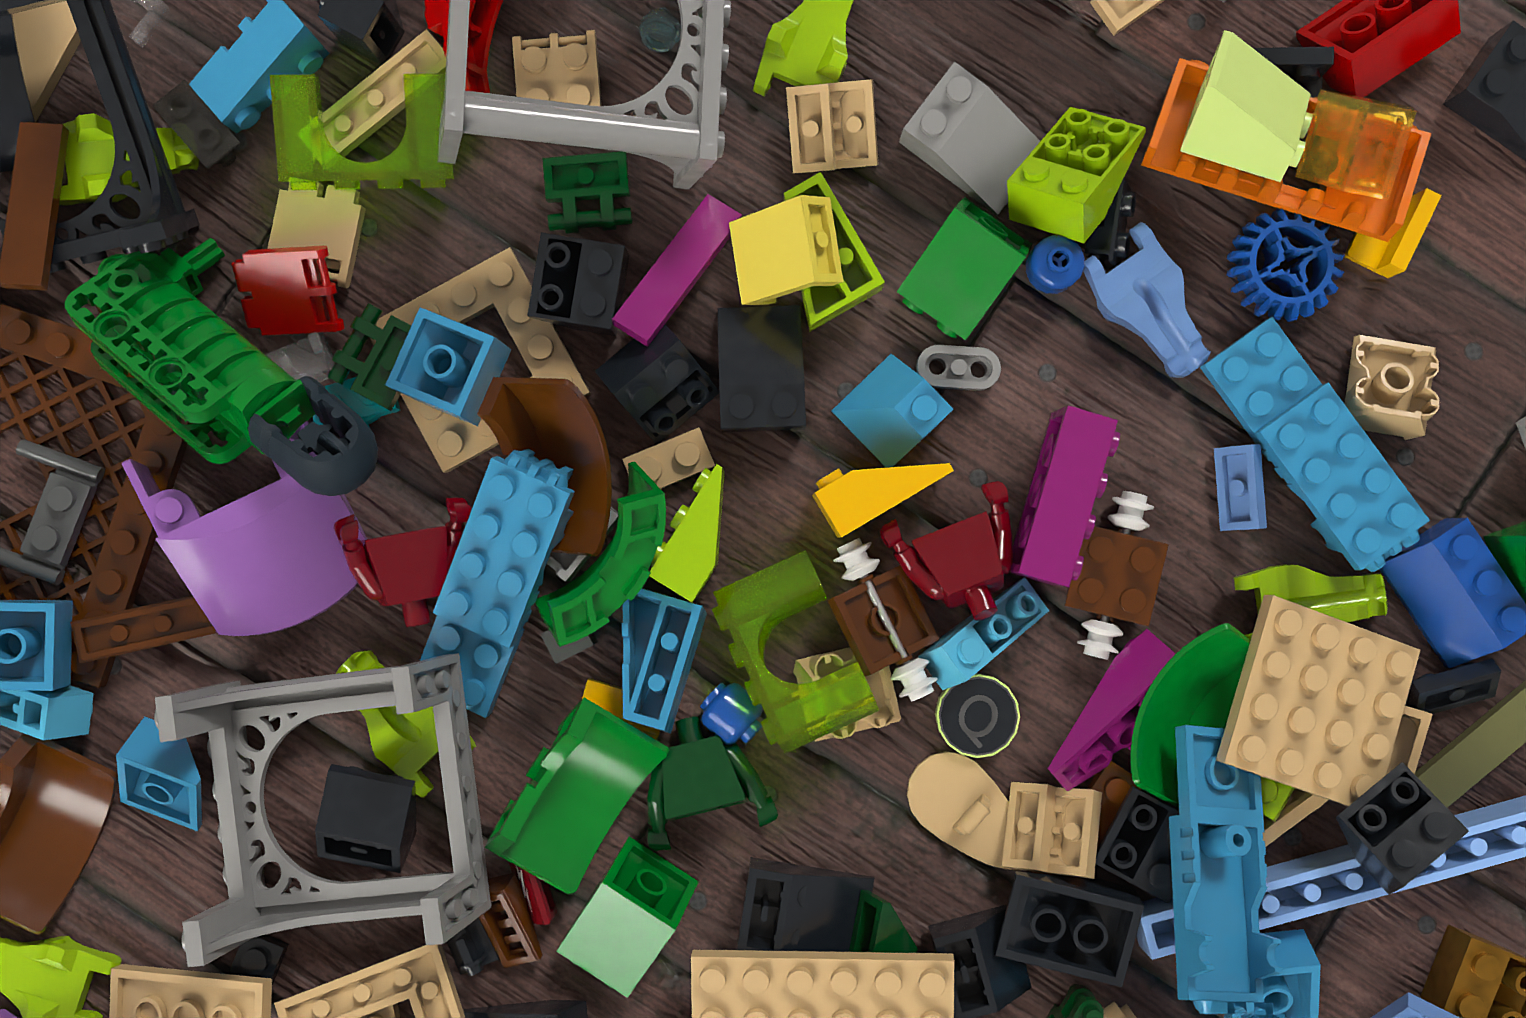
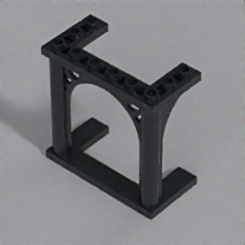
(162, 211)

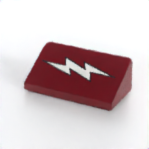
(537, 896)

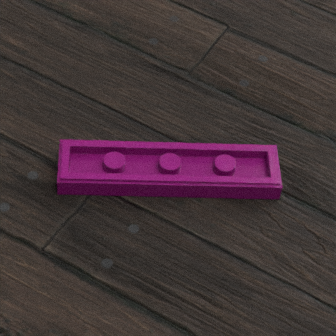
(676, 271)

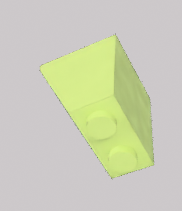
(1248, 113)

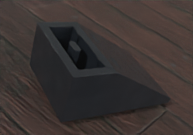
(799, 907)

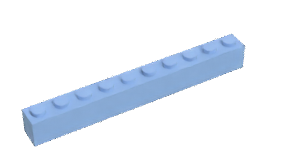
(1338, 880)

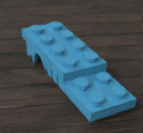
(1316, 447)
(499, 571)
(1218, 880)

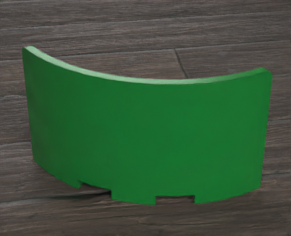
(619, 571)
(1189, 690)
(574, 795)

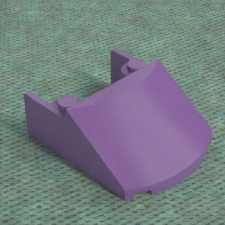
(257, 559)

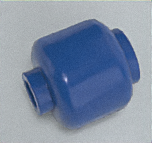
(1041, 267)
(731, 714)

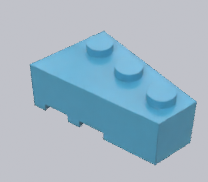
(238, 79)

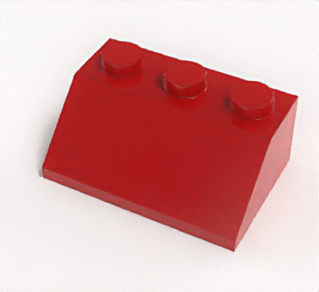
(1379, 39)

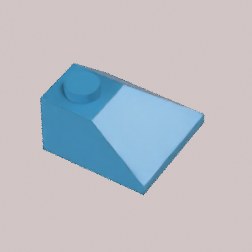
(892, 410)
(160, 776)

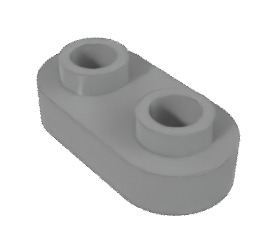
(957, 367)

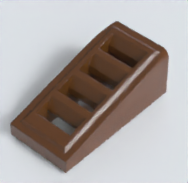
(508, 896)

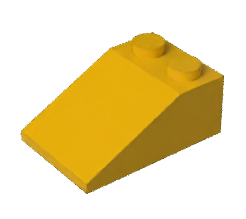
(866, 493)

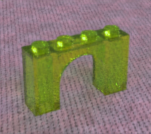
(309, 158)
(793, 711)

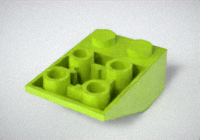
(1073, 174)
(693, 548)

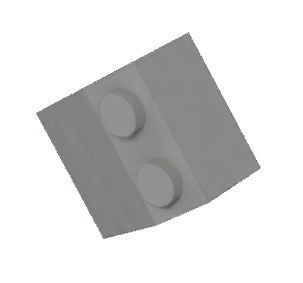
(969, 137)

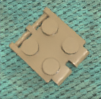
(558, 72)
(331, 221)

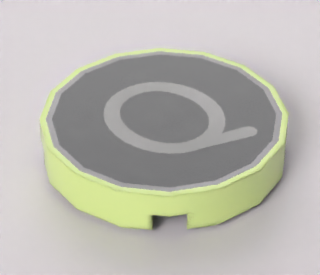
(978, 716)

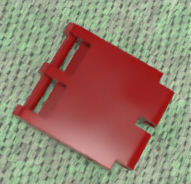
(287, 290)

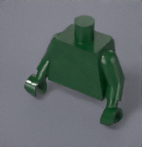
(700, 779)

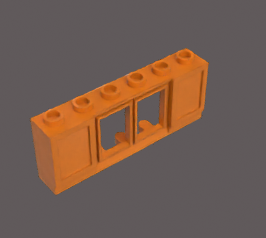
(1342, 209)

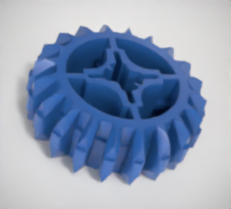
(1277, 249)

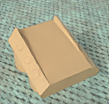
(1392, 386)
(880, 683)

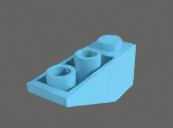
(976, 642)

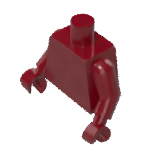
(963, 559)
(404, 565)

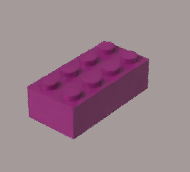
(1063, 496)

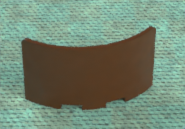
(560, 426)
(48, 826)

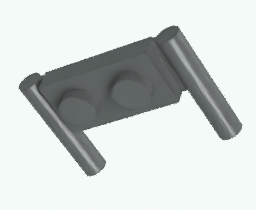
(57, 515)

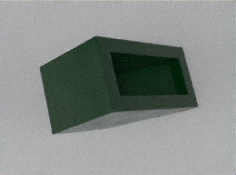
(879, 927)

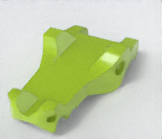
(806, 46)
(92, 155)
(1336, 596)
(399, 740)
(51, 976)

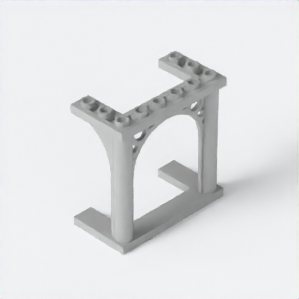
(681, 142)
(224, 710)

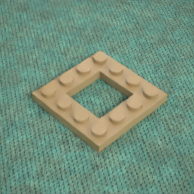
(497, 284)
(414, 975)

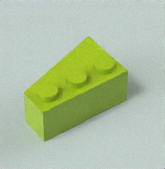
(858, 270)

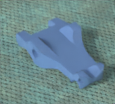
(1150, 301)

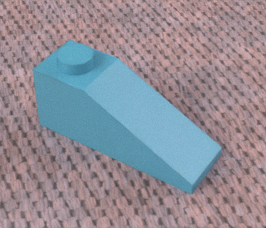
(47, 713)

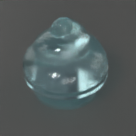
(660, 30)

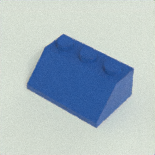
(1457, 593)

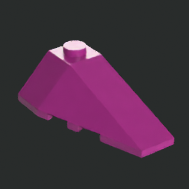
(1111, 711)

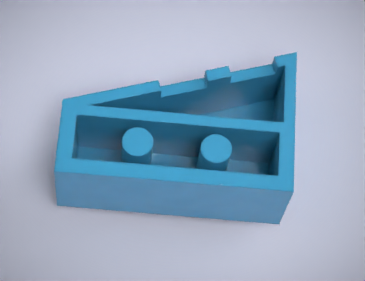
(657, 656)

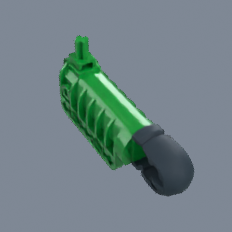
(209, 374)

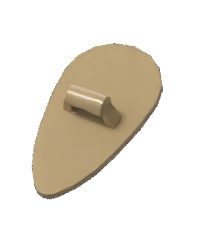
(960, 805)

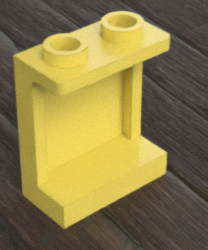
(785, 249)

